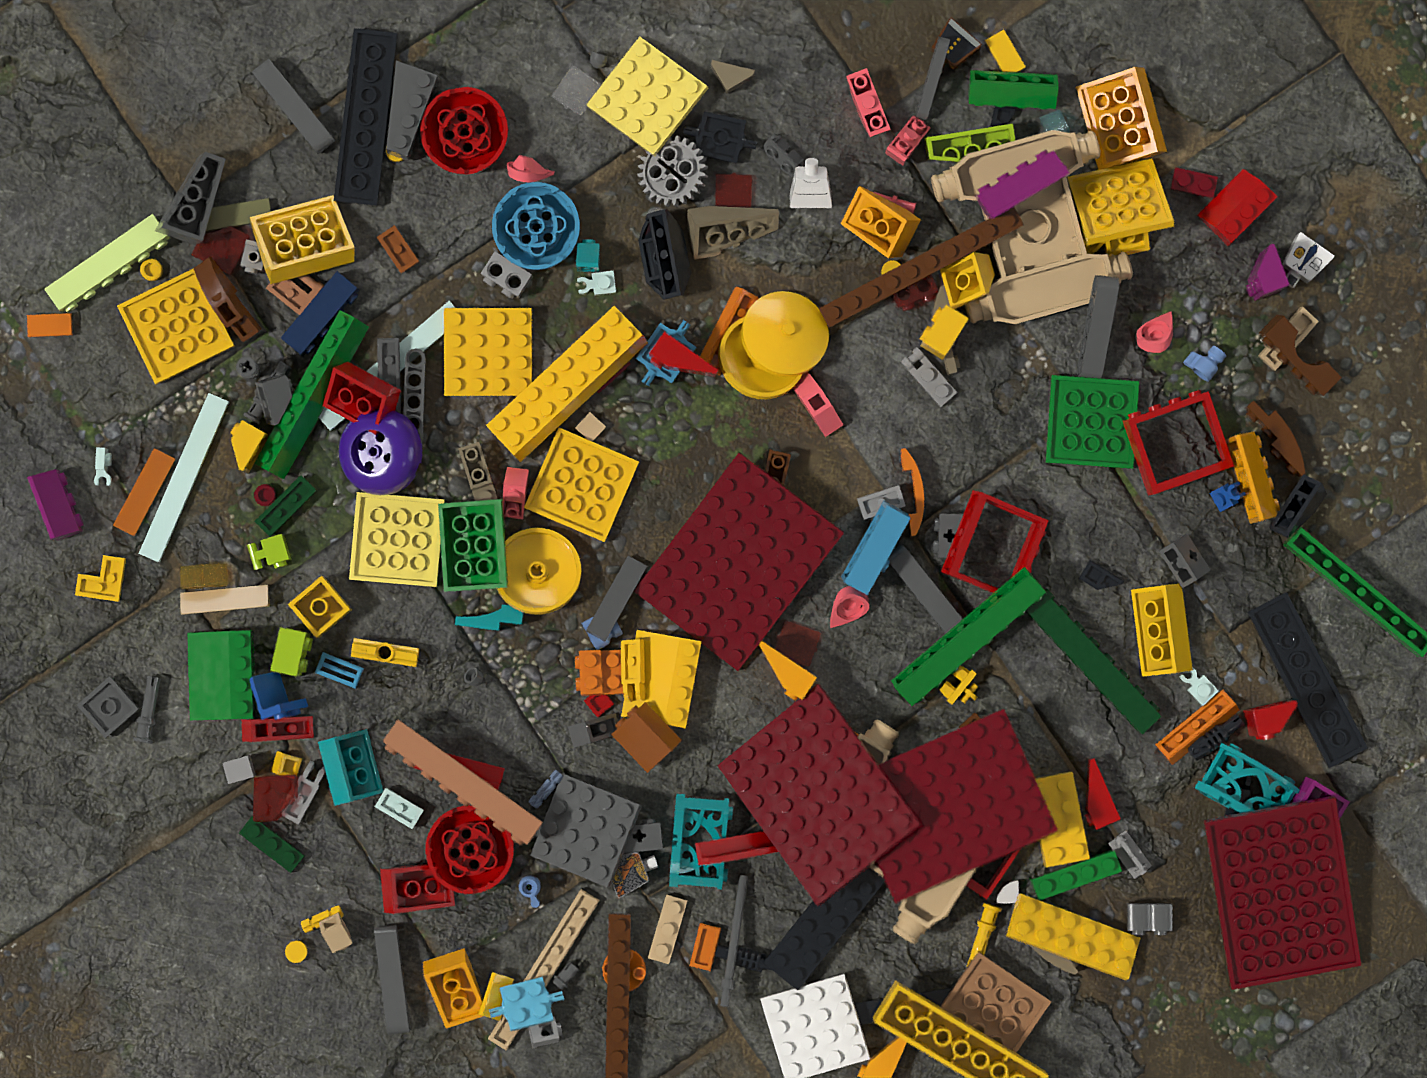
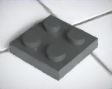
(108, 707)

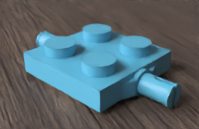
(526, 1004)

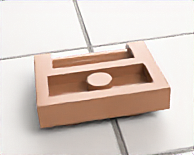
(293, 295)

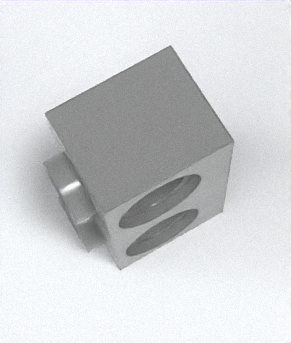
(509, 271)

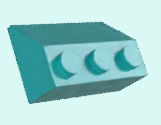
(350, 767)

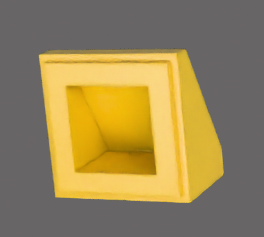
(286, 764)

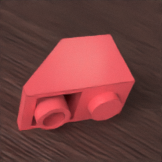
(515, 492)

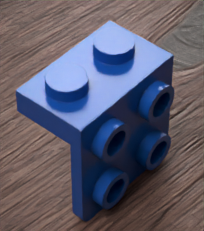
(272, 697)

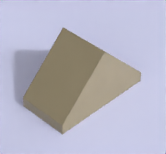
(731, 75)

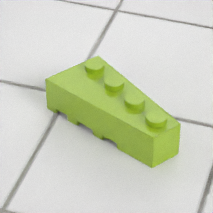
(956, 145)

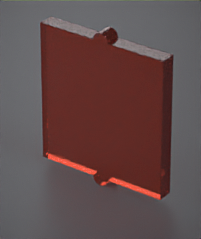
(733, 190)
(797, 643)

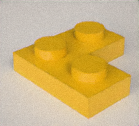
(106, 586)

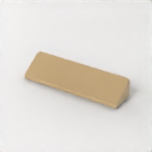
(224, 599)

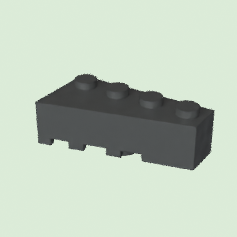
(410, 97)
(192, 204)

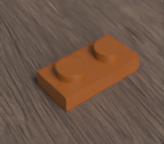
(398, 249)

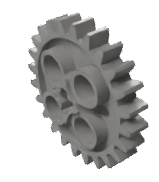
(660, 187)

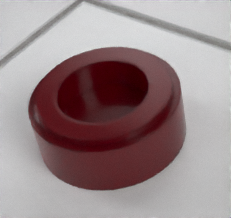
(265, 495)

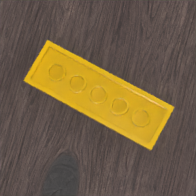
(1073, 937)

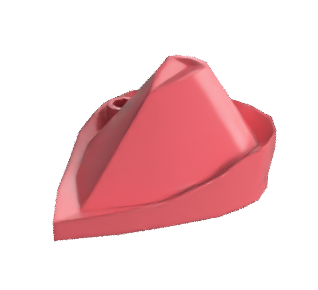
(527, 170)
(1156, 334)
(848, 606)

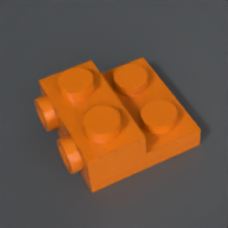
(599, 672)

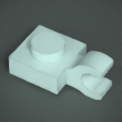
(103, 460)

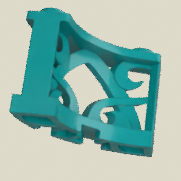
(1218, 790)
(683, 815)

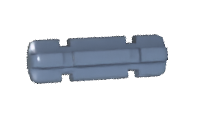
(546, 788)

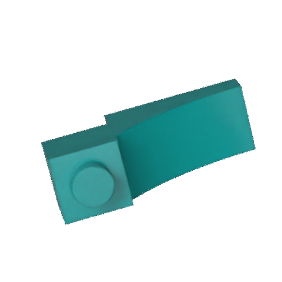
(493, 620)

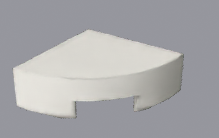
(1008, 893)

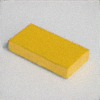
(1004, 53)
(493, 996)

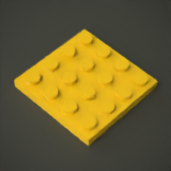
(1120, 201)
(175, 327)
(487, 351)
(581, 484)

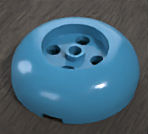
(534, 200)

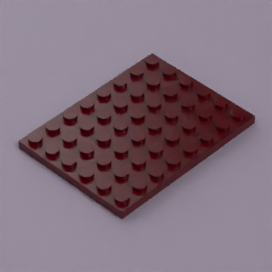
(738, 561)
(819, 795)
(972, 804)
(1282, 892)

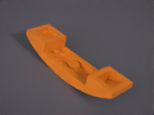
(909, 464)

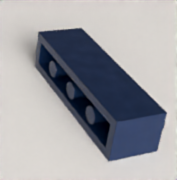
(320, 314)

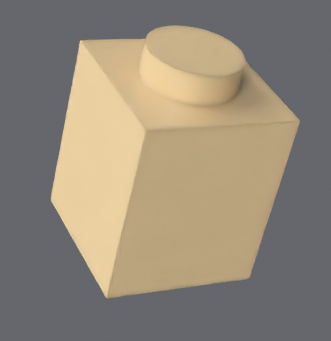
(335, 933)

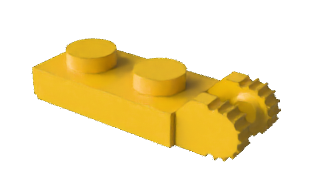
(633, 669)

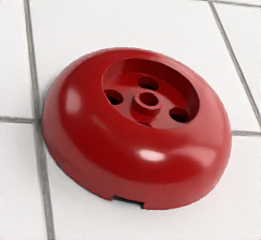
(442, 116)
(447, 834)

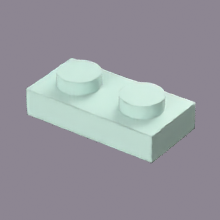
(399, 808)

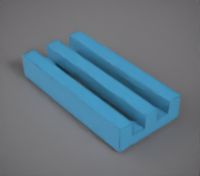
(356, 676)

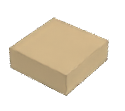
(590, 427)

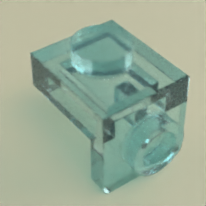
(1054, 121)

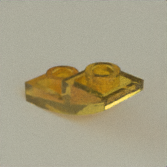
(203, 576)

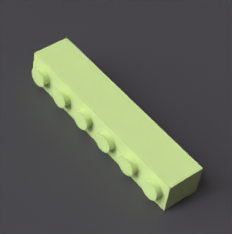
(106, 264)

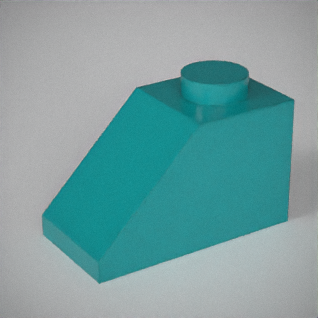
(588, 256)

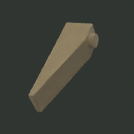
(722, 227)

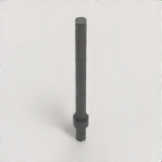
(727, 983)

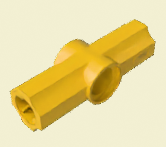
(371, 650)

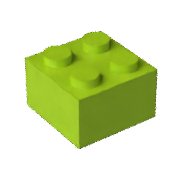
(291, 652)

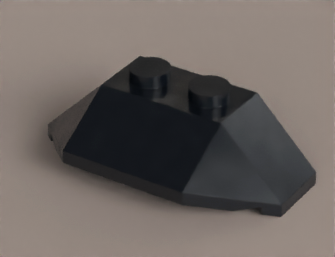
(664, 254)

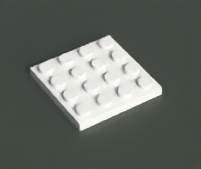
(815, 1028)

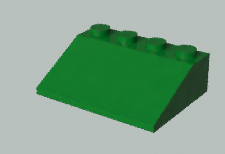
(473, 545)
(221, 675)

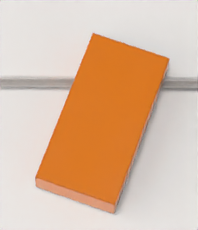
(49, 325)
(705, 947)

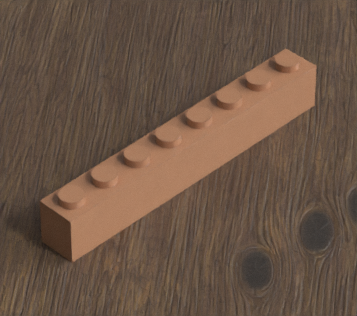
(463, 782)

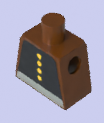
(961, 44)

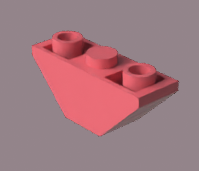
(867, 103)
(907, 140)
(817, 404)

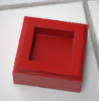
(599, 704)

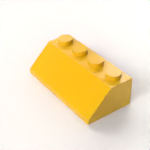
(1161, 630)

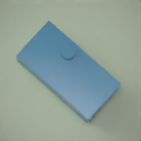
(875, 547)

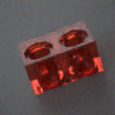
(916, 295)

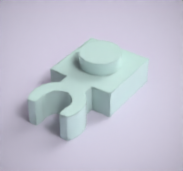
(601, 283)
(1200, 688)

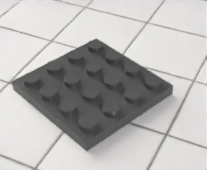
(586, 830)

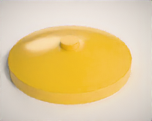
(785, 334)
(744, 373)
(540, 571)

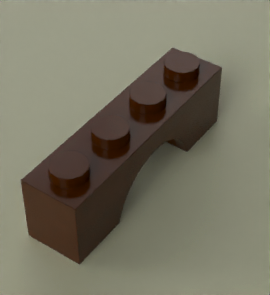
(1281, 337)

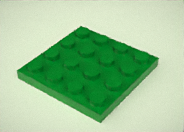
(1088, 421)

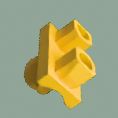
(953, 693)

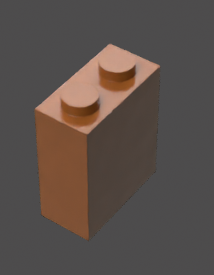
(645, 736)

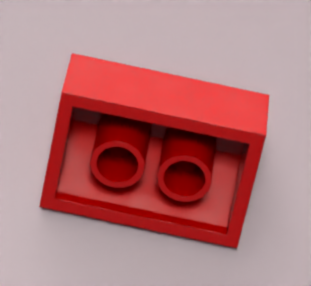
(1237, 206)
(359, 392)
(1268, 719)

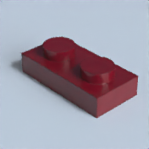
(1193, 183)

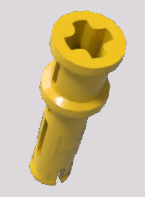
(986, 926)

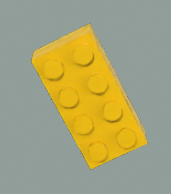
(1070, 842)

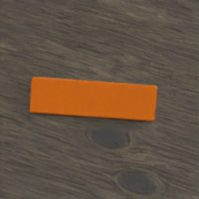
(736, 308)
(144, 492)
(1213, 713)

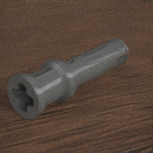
(250, 364)
(255, 412)
(147, 721)

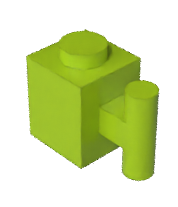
(274, 550)

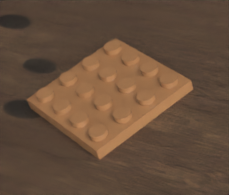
(995, 1002)

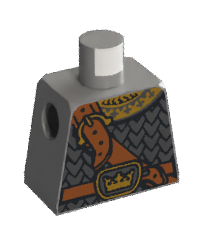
(632, 872)

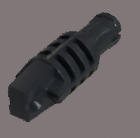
(1212, 740)
(745, 958)

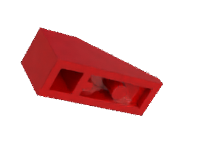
(283, 729)
(1099, 803)

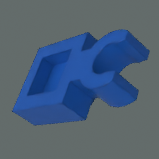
(1226, 496)

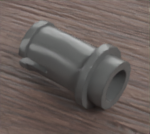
(565, 976)

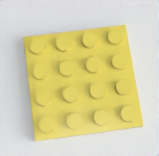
(647, 96)
(396, 540)

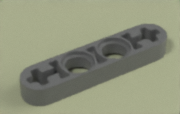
(932, 78)

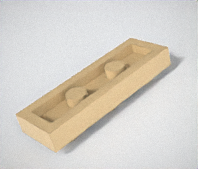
(1304, 323)
(667, 929)

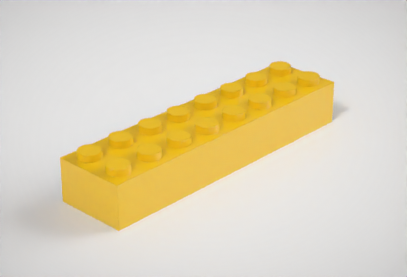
(567, 383)
(949, 1037)

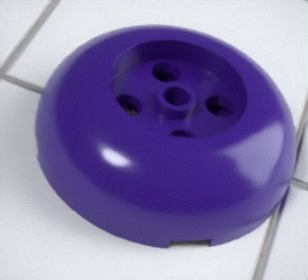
(400, 441)

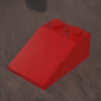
(677, 357)
(413, 889)

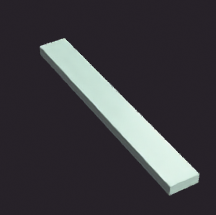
(420, 338)
(184, 477)

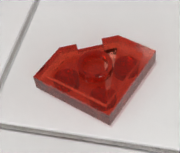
(223, 246)
(273, 796)

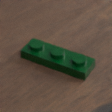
(285, 506)
(272, 844)

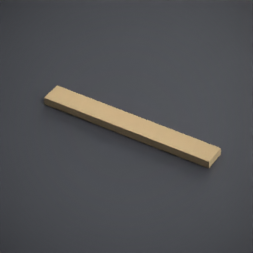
(552, 955)

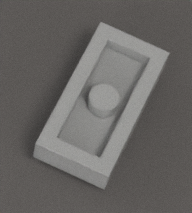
(870, 503)

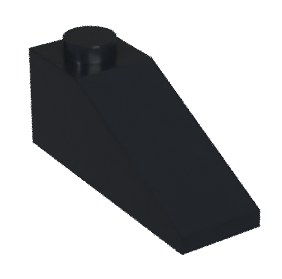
(1299, 506)

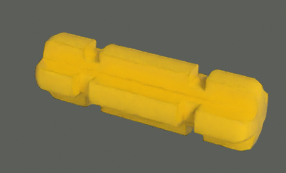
(308, 925)

